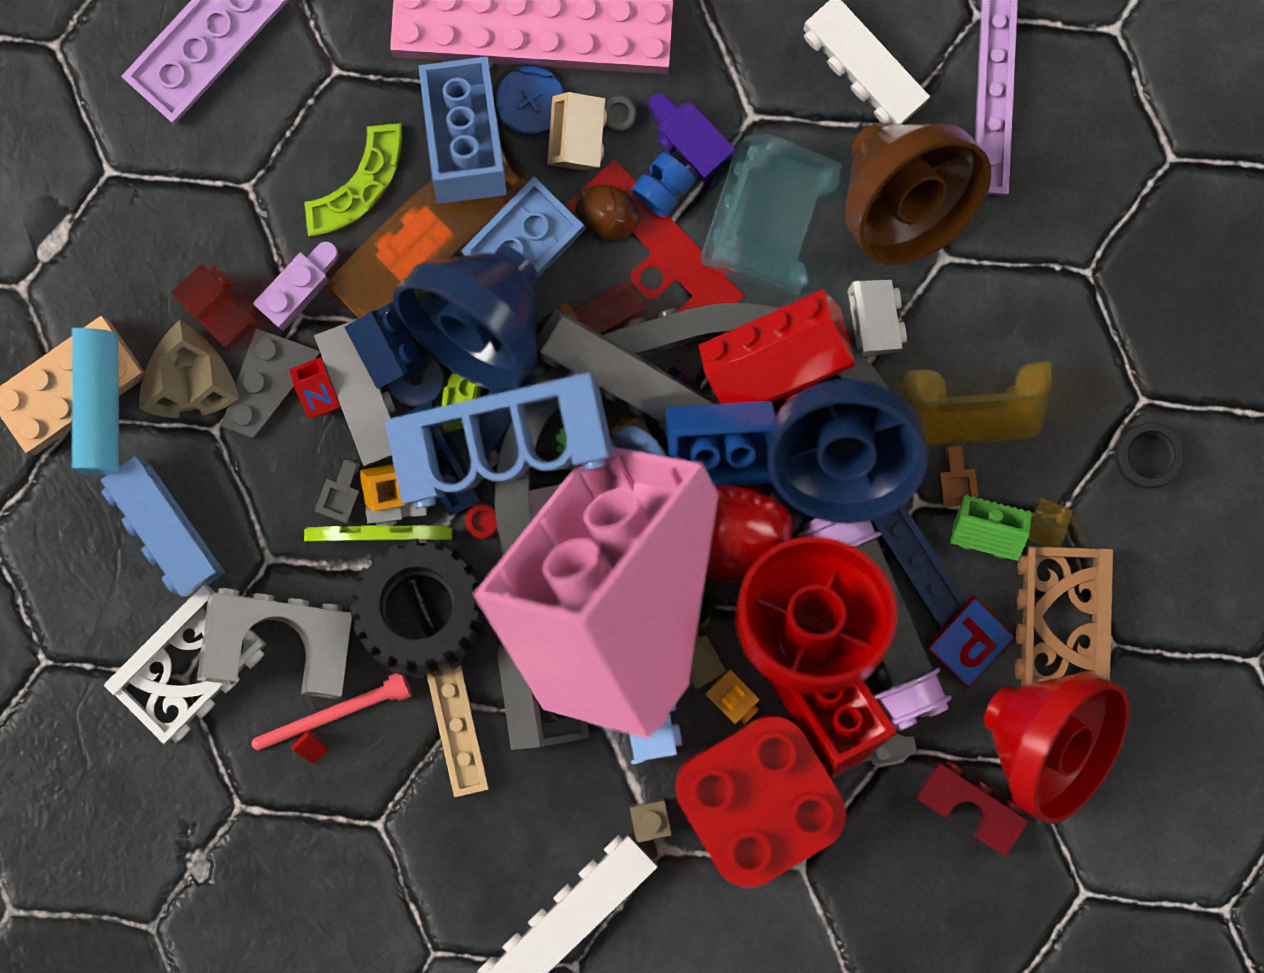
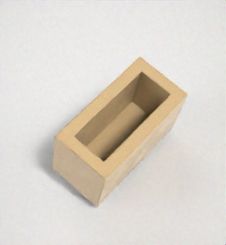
(576, 131)

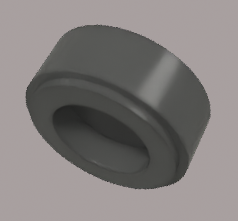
(620, 113)

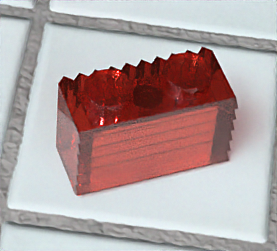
(611, 309)

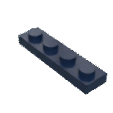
(920, 564)

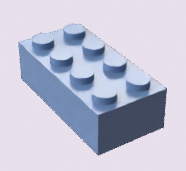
(462, 130)
(162, 527)

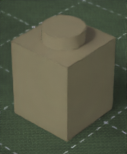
(650, 820)

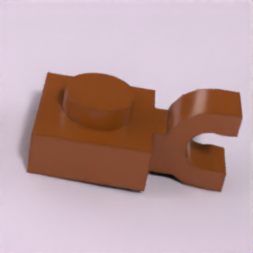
(956, 481)

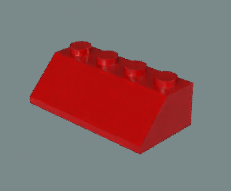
(779, 352)
(839, 725)

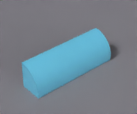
(95, 401)

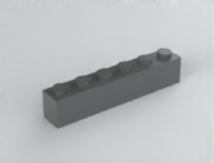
(617, 368)

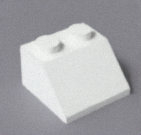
(875, 317)

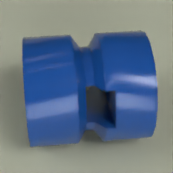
(663, 184)

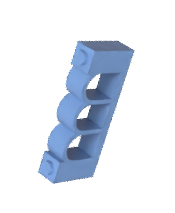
(415, 452)

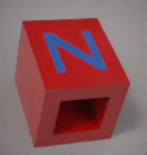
(314, 388)

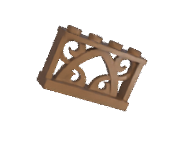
(1097, 580)

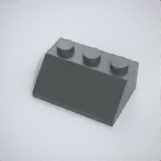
(526, 720)

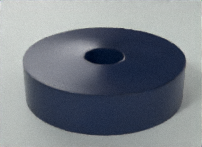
(428, 390)

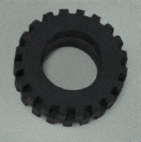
(392, 571)

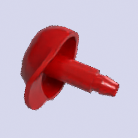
(744, 530)

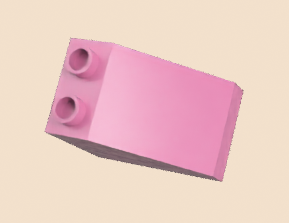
(609, 590)

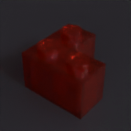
(208, 300)

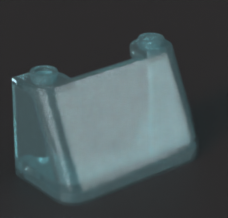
(768, 212)

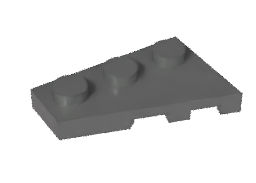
(264, 381)

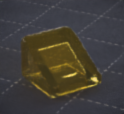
(1049, 523)

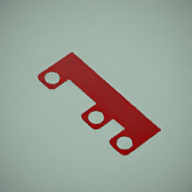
(670, 248)

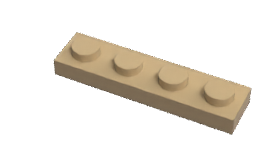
(458, 732)

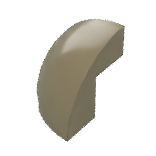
(185, 376)

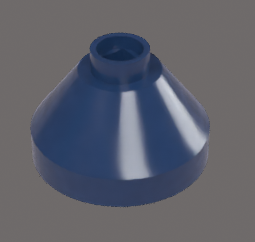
(474, 315)
(847, 451)

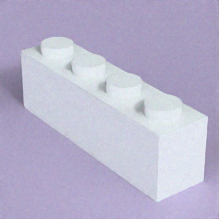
(865, 63)

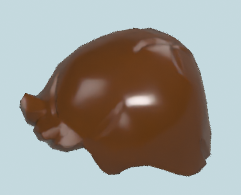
(608, 212)

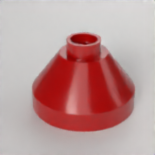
(818, 590)
(1058, 740)

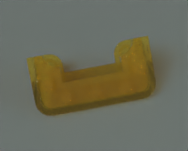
(984, 417)

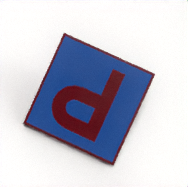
(970, 641)

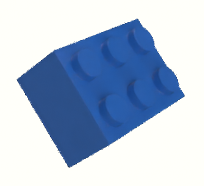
(724, 439)

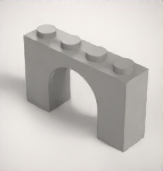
(322, 630)

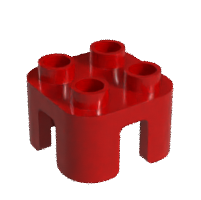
(760, 800)

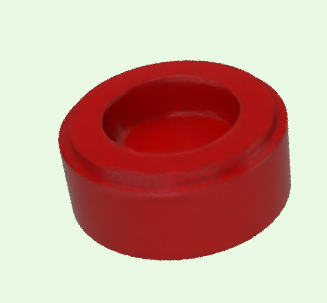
(481, 521)

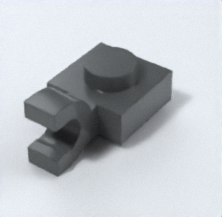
(338, 496)

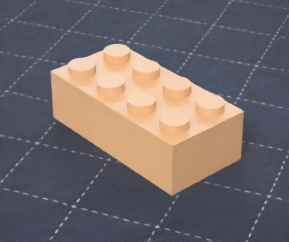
(39, 398)

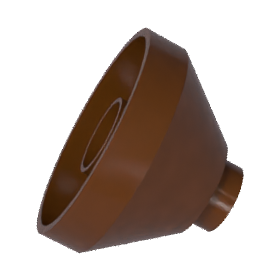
(913, 189)

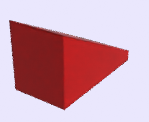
(309, 747)

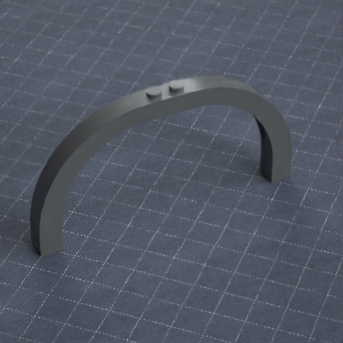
(644, 339)

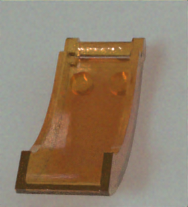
(411, 236)

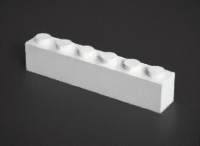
(576, 910)

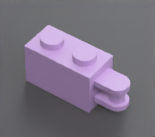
(297, 285)

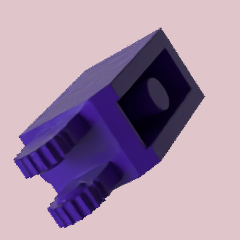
(690, 136)

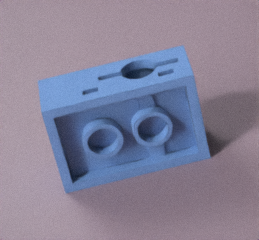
(531, 224)

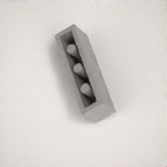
(360, 400)

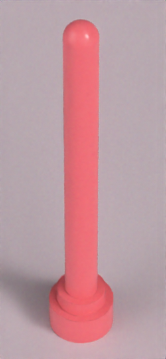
(394, 688)

